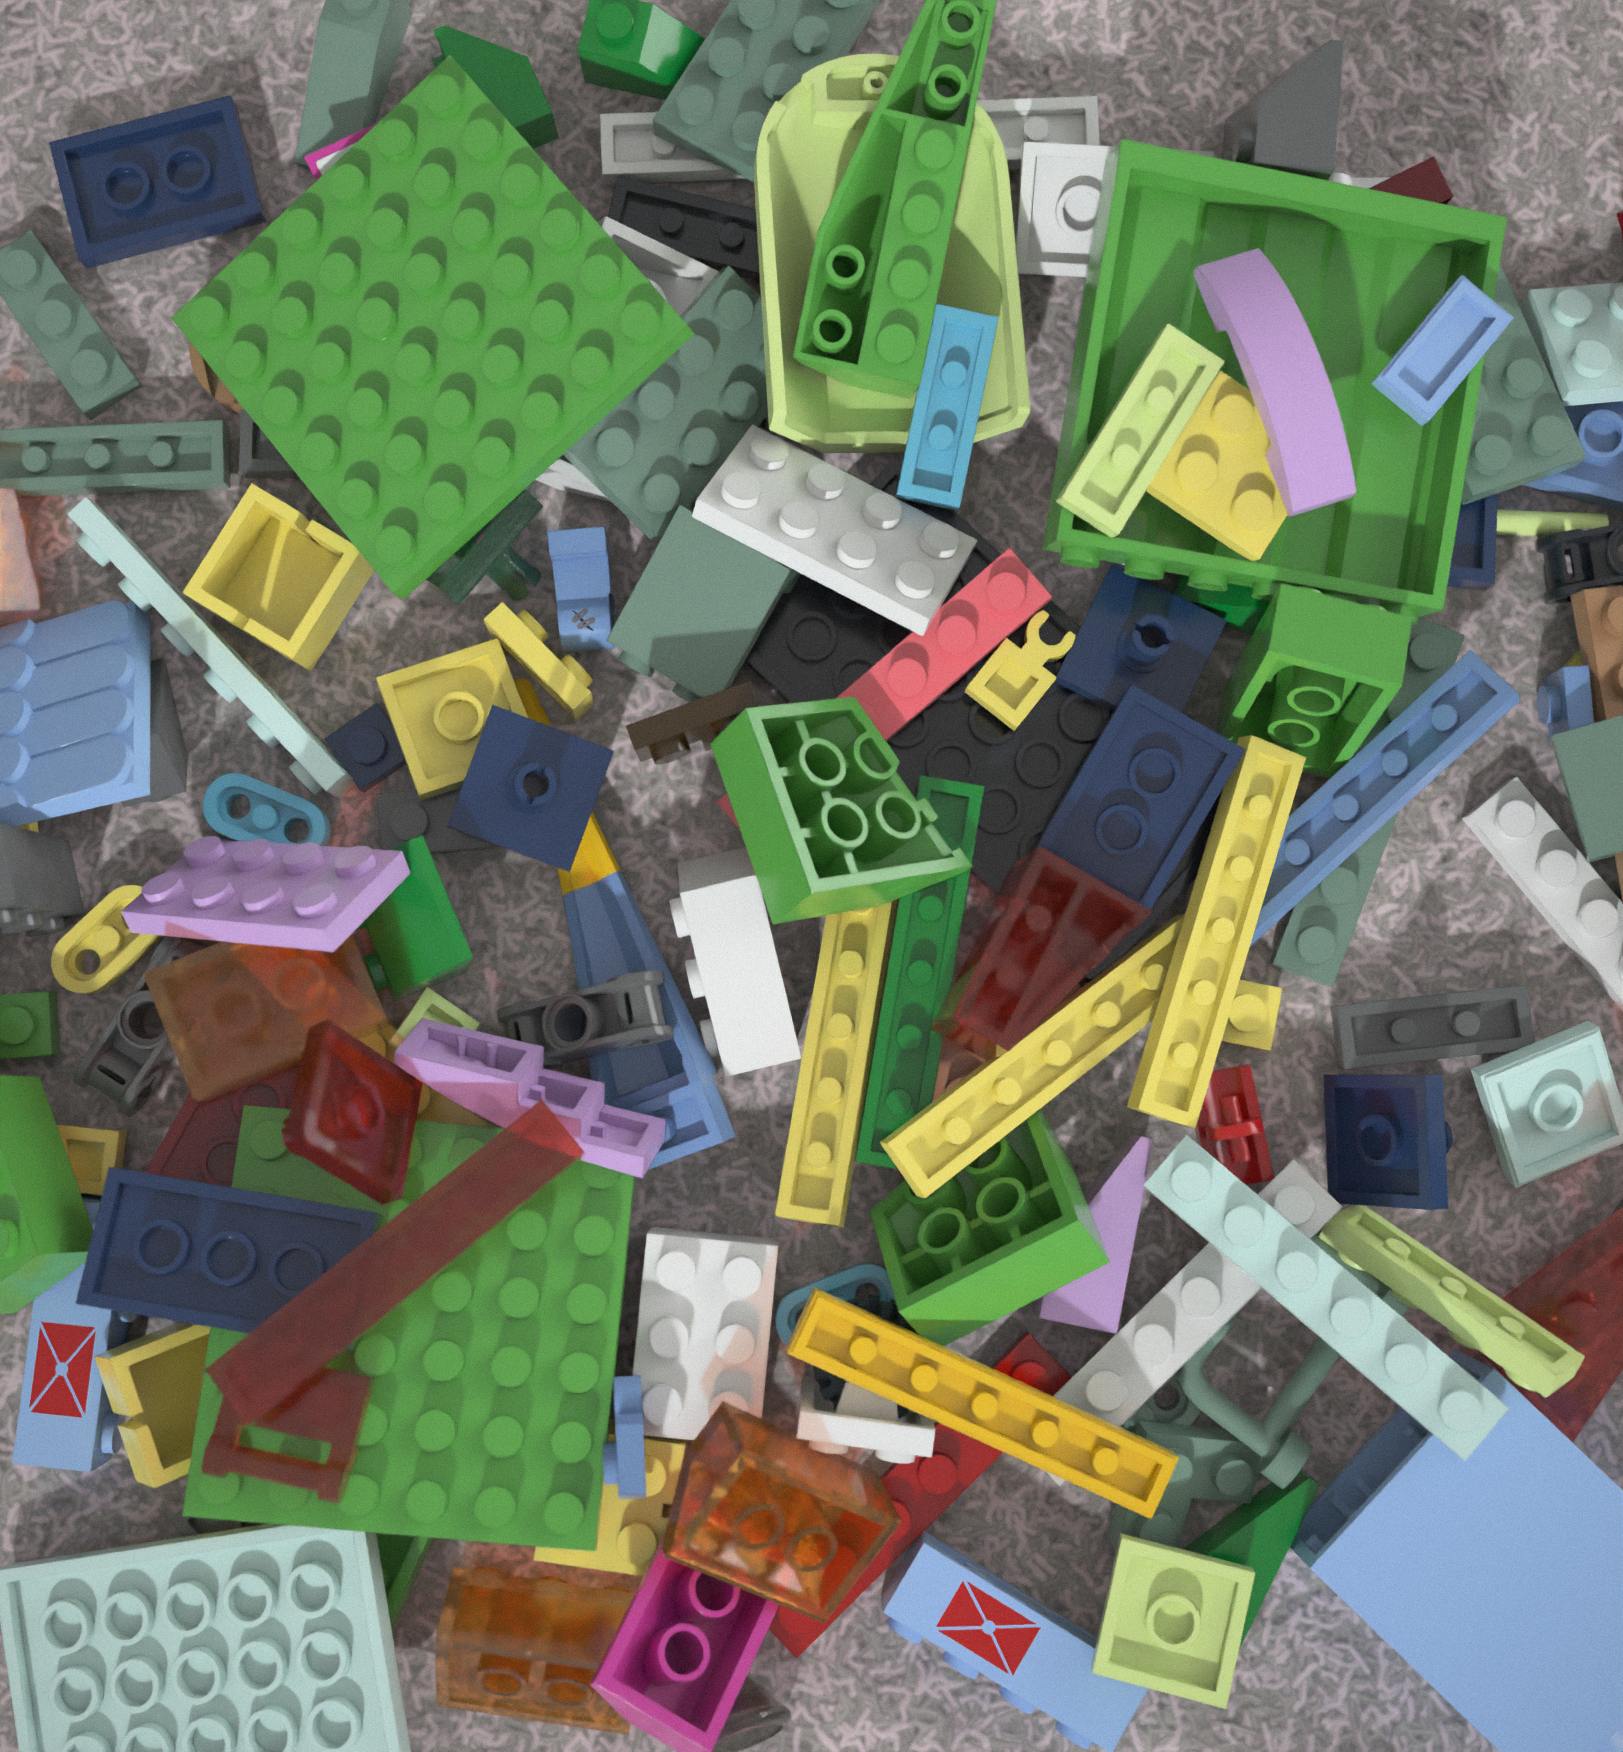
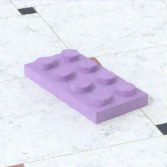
(267, 893)

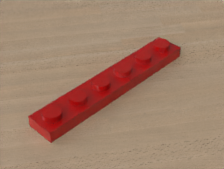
(929, 1487)

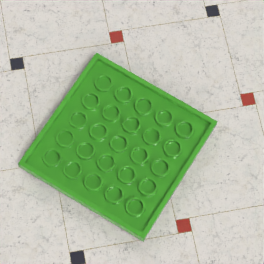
(430, 327)
(483, 1378)

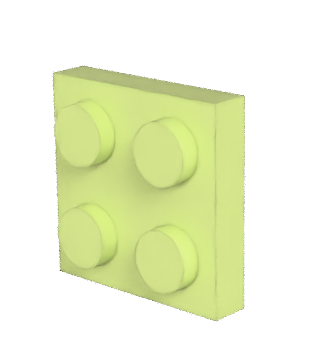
(1173, 1620)

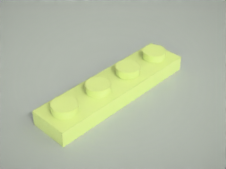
(1466, 1308)

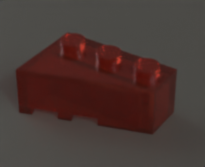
(1032, 951)
(1582, 1305)

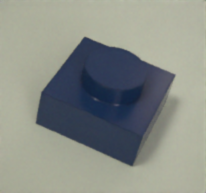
(367, 747)

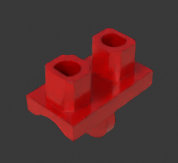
(1233, 1126)

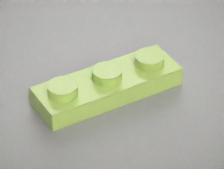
(1140, 431)

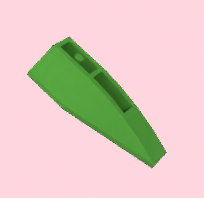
(894, 210)

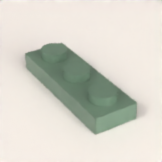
(63, 327)

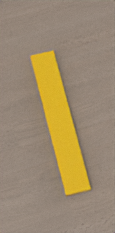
(981, 1402)

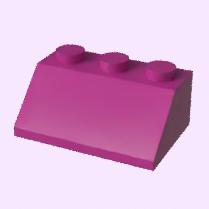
(682, 1654)

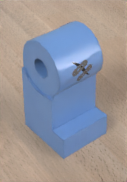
(583, 587)

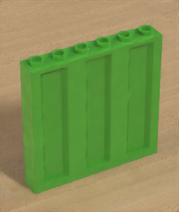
(1363, 279)

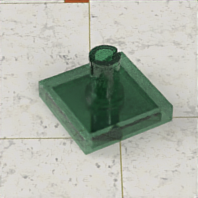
(491, 555)

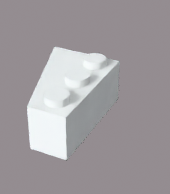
(734, 963)

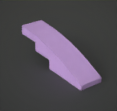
(507, 1078)

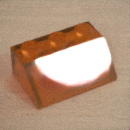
(776, 1514)
(527, 1647)

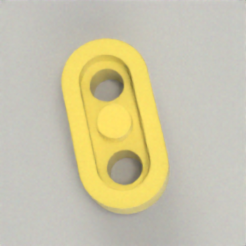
(109, 937)

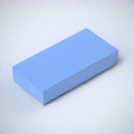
(1442, 350)

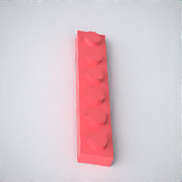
(953, 644)

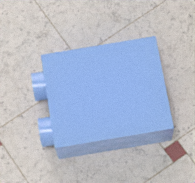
(1486, 1571)

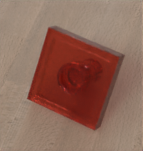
(353, 1113)

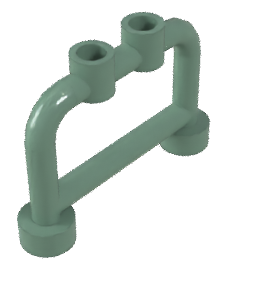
(1272, 1438)

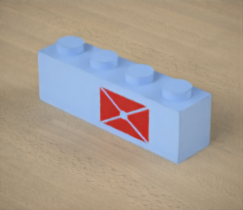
(63, 1401)
(1010, 1639)

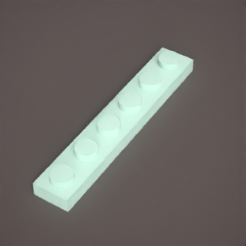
(194, 633)
(1327, 1298)

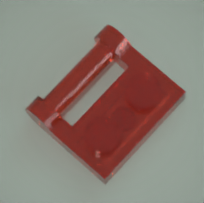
(323, 1409)

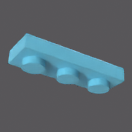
(947, 407)

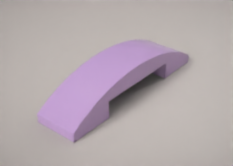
(1284, 377)

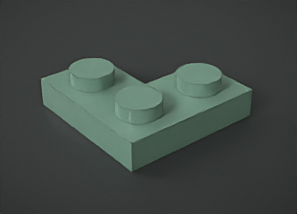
(1209, 1468)

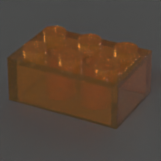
(249, 1007)

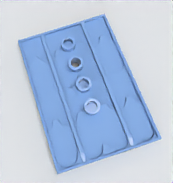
(74, 712)

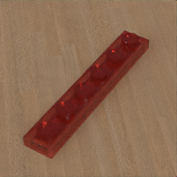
(394, 1263)

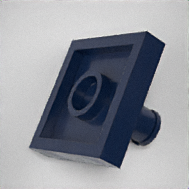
(1140, 639)
(530, 788)
(1387, 1140)

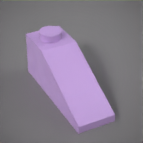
(1115, 1205)

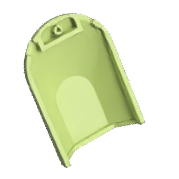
(796, 174)

